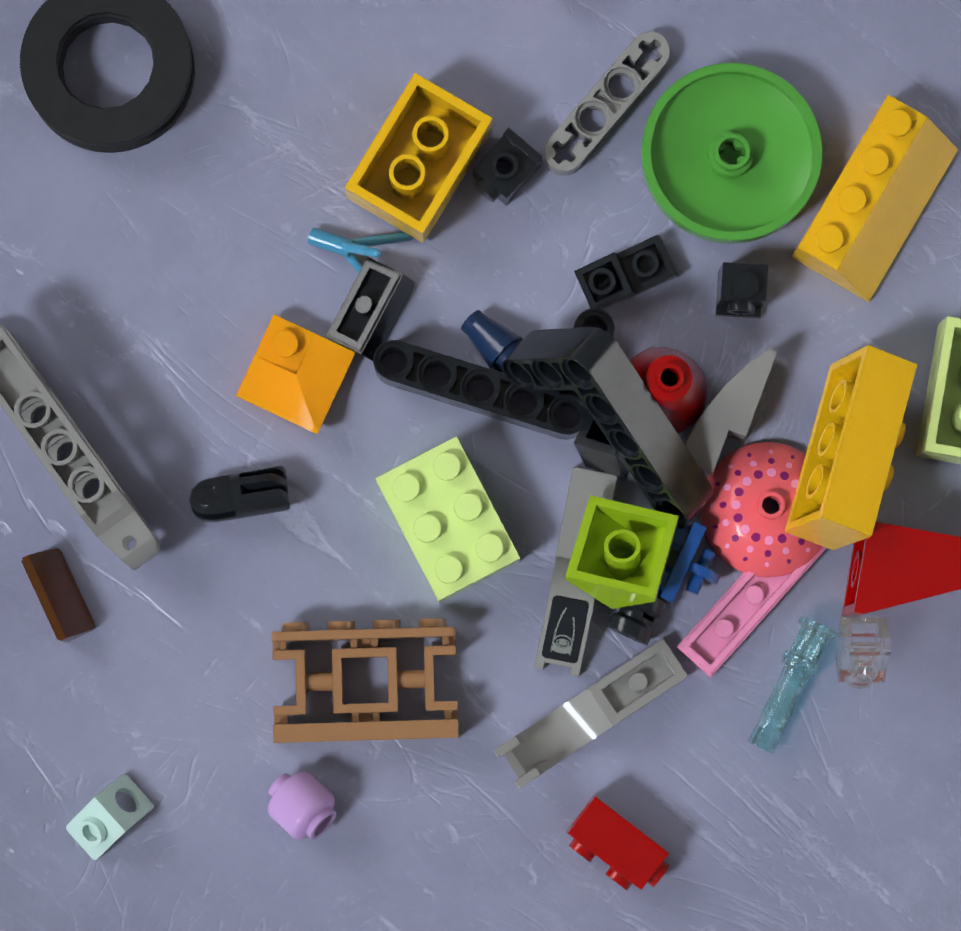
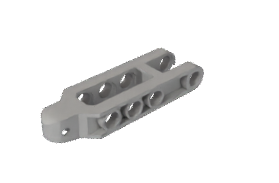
(107, 513)

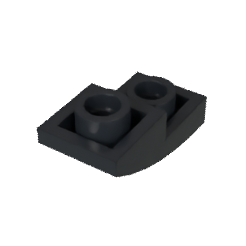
(626, 273)

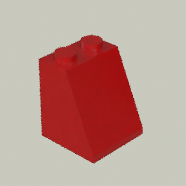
(900, 568)

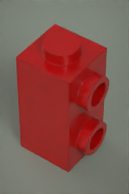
(619, 844)

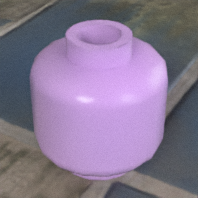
(301, 805)

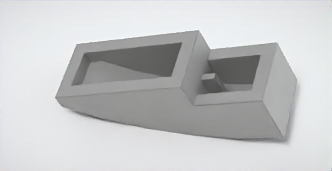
(729, 412)

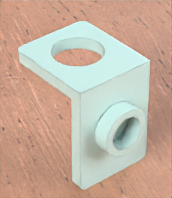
(104, 821)

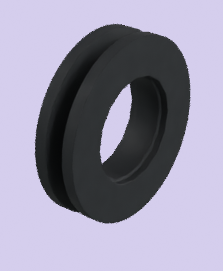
(117, 127)

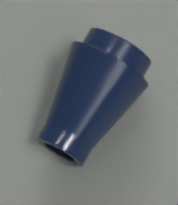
(490, 339)

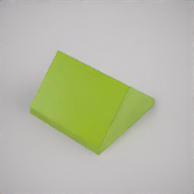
(621, 552)

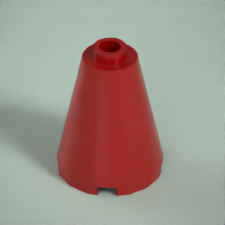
(686, 397)

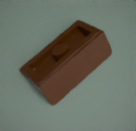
(58, 594)

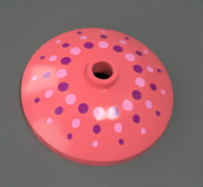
(735, 517)

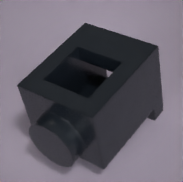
(505, 186)
(741, 290)

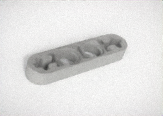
(603, 101)

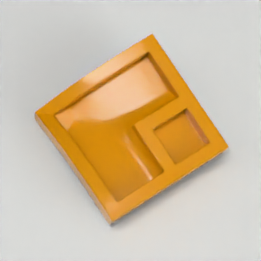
(295, 374)

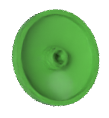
(731, 153)

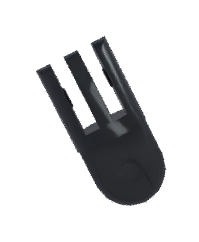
(241, 495)

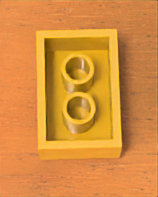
(419, 158)

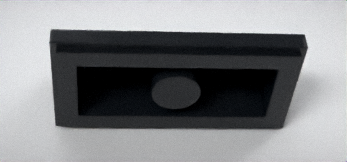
(370, 308)

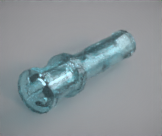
(799, 665)

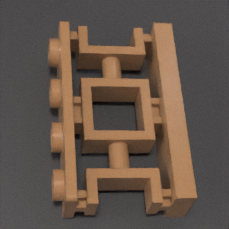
(365, 716)

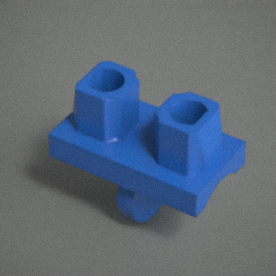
(686, 543)

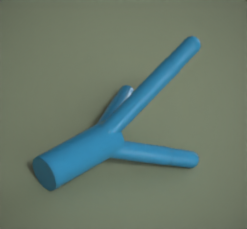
(347, 247)

